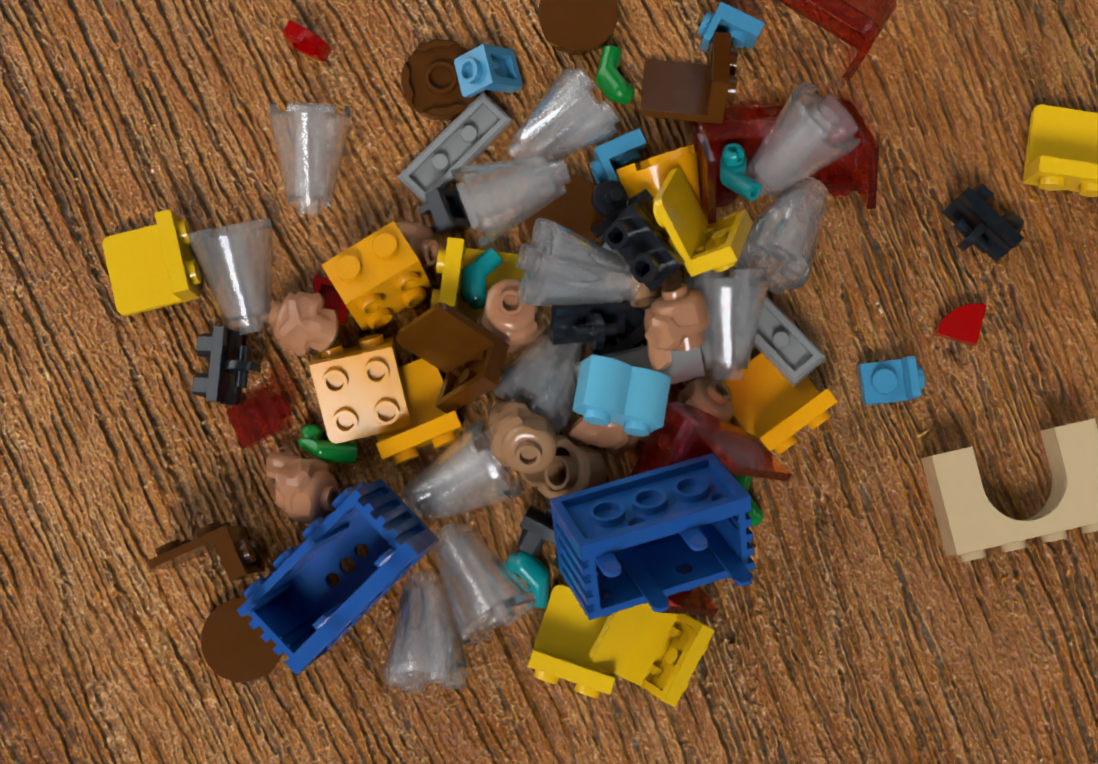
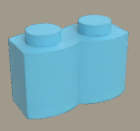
(621, 395)

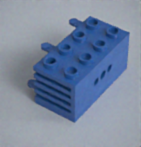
(653, 536)
(298, 602)

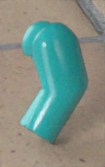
(734, 173)
(475, 275)
(533, 573)

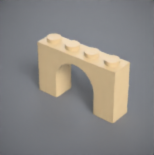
(973, 524)

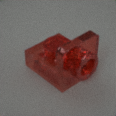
(260, 417)

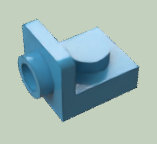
(727, 19)
(488, 69)
(620, 152)
(890, 381)

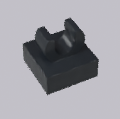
(446, 211)

